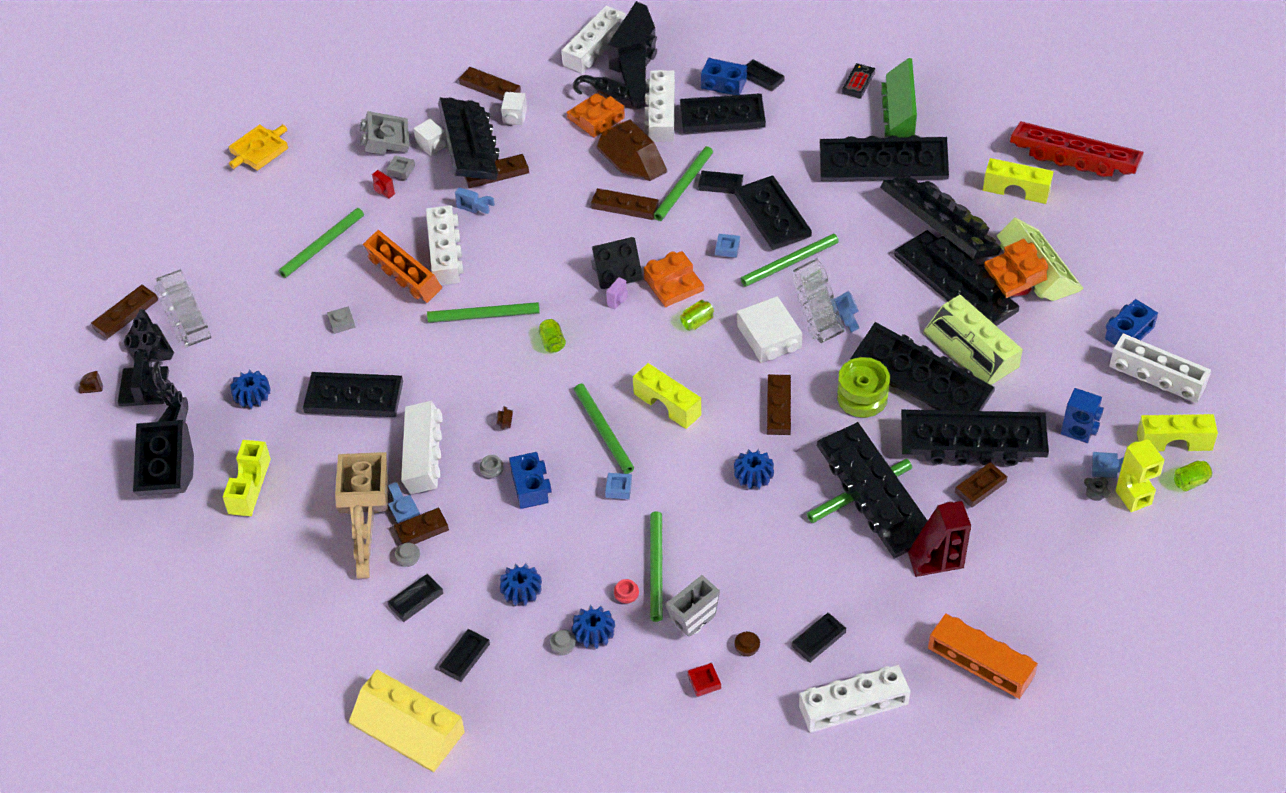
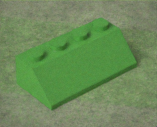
(899, 101)

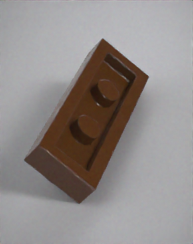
(487, 83)
(506, 169)
(624, 204)
(124, 311)
(779, 405)

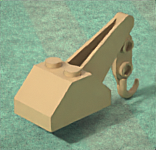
(360, 489)

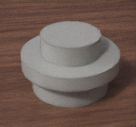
(491, 466)
(407, 554)
(562, 642)

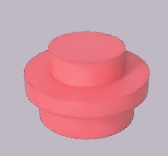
(626, 591)

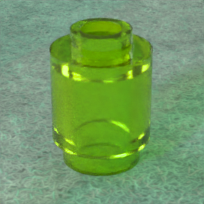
(697, 315)
(551, 335)
(1192, 475)

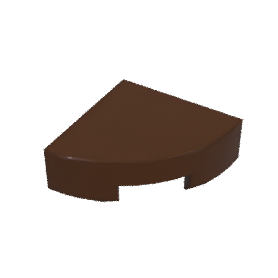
(90, 383)

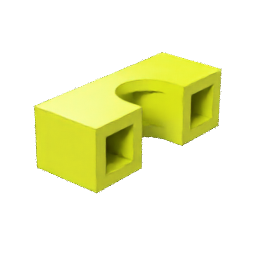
(1033, 180)
(682, 403)
(1197, 430)
(1138, 466)
(242, 492)

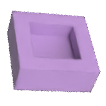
(617, 293)

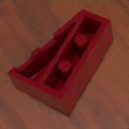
(942, 541)

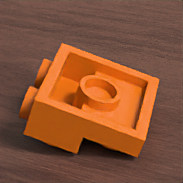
(597, 114)
(1017, 268)
(672, 278)

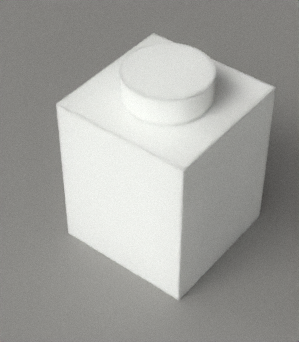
(514, 108)
(430, 137)

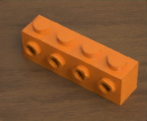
(403, 266)
(982, 655)

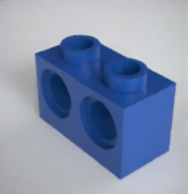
(723, 76)
(1133, 320)
(1082, 415)
(529, 480)

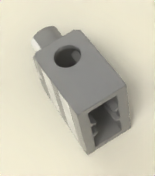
(694, 606)

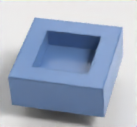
(727, 245)
(618, 486)

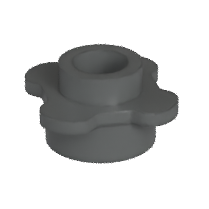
(1097, 493)

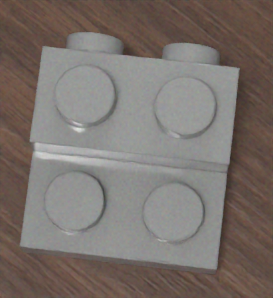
(384, 133)

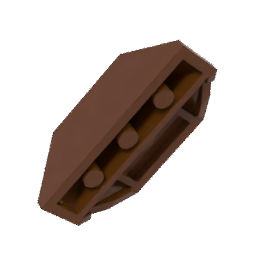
(631, 151)

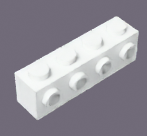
(592, 40)
(661, 105)
(443, 245)
(1160, 368)
(421, 447)
(854, 698)

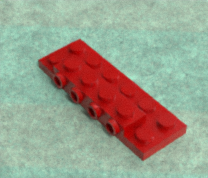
(1076, 150)

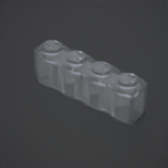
(818, 301)
(182, 308)

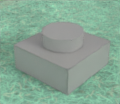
(400, 167)
(341, 320)

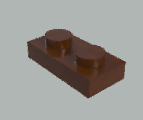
(981, 484)
(421, 527)

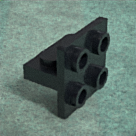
(616, 260)
(147, 338)
(138, 384)

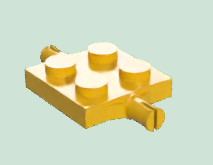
(258, 147)

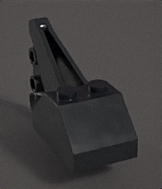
(628, 53)
(164, 447)

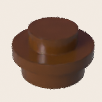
(504, 418)
(747, 643)

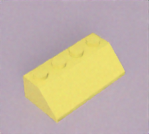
(406, 720)

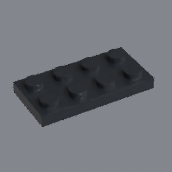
(722, 113)
(773, 212)
(353, 394)

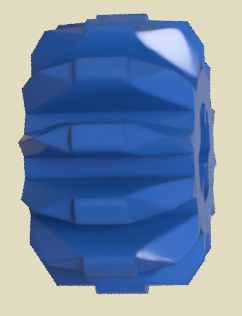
(250, 389)
(753, 469)
(520, 584)
(593, 626)

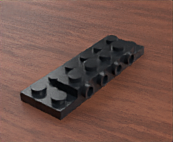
(469, 138)
(883, 158)
(944, 215)
(955, 274)
(923, 373)
(974, 435)
(873, 488)

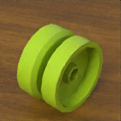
(863, 387)

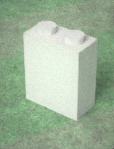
(769, 329)

